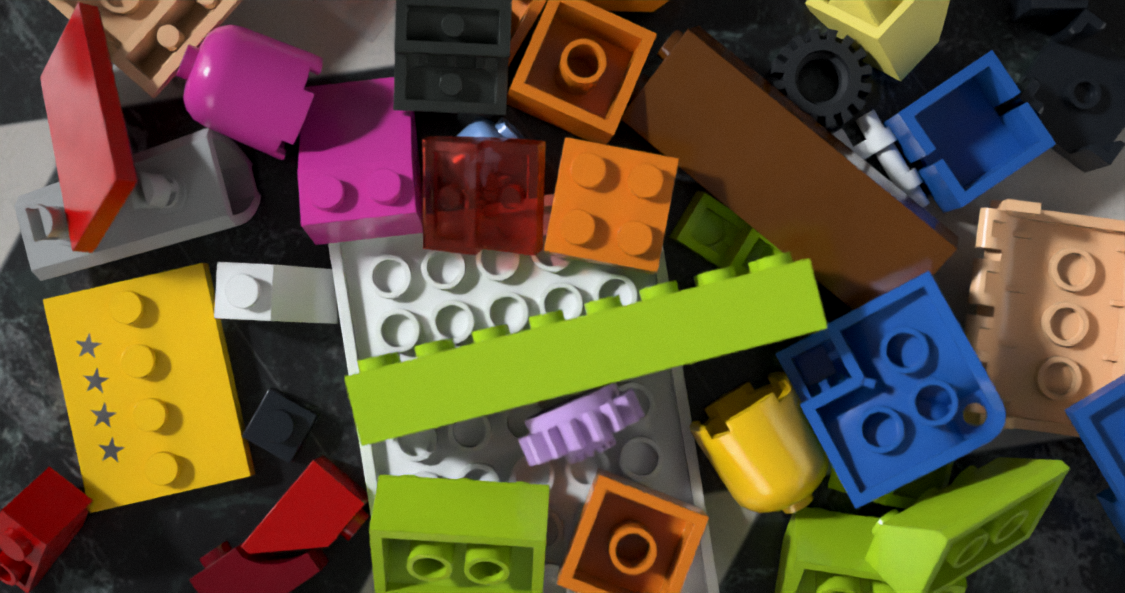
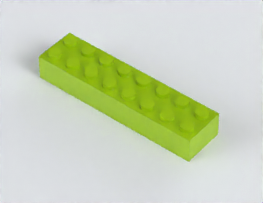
(586, 351)

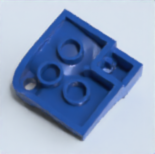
(893, 390)

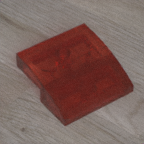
(483, 194)

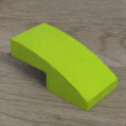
(720, 235)

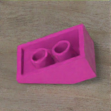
(358, 164)

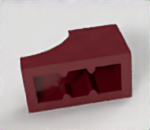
(240, 572)

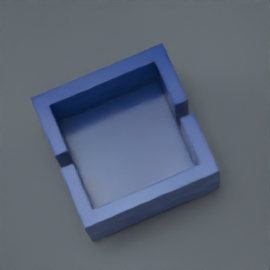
(963, 136)

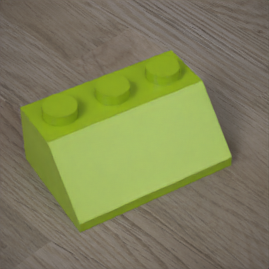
(963, 524)
(458, 535)
(827, 555)

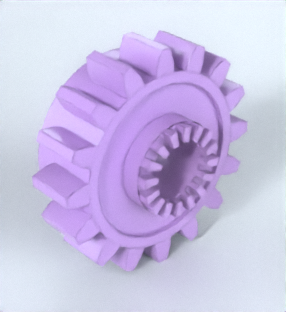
(579, 425)

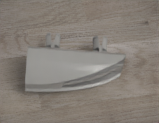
(180, 194)

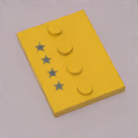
(148, 387)

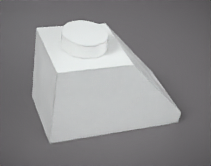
(275, 293)

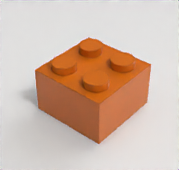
(580, 69)
(611, 206)
(631, 540)

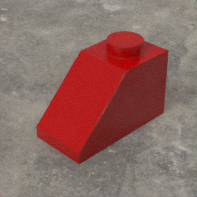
(312, 512)

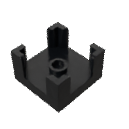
(1077, 93)

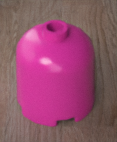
(249, 87)

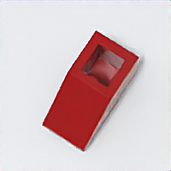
(39, 528)

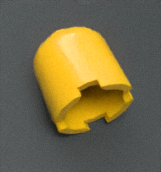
(763, 446)

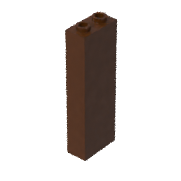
(784, 171)

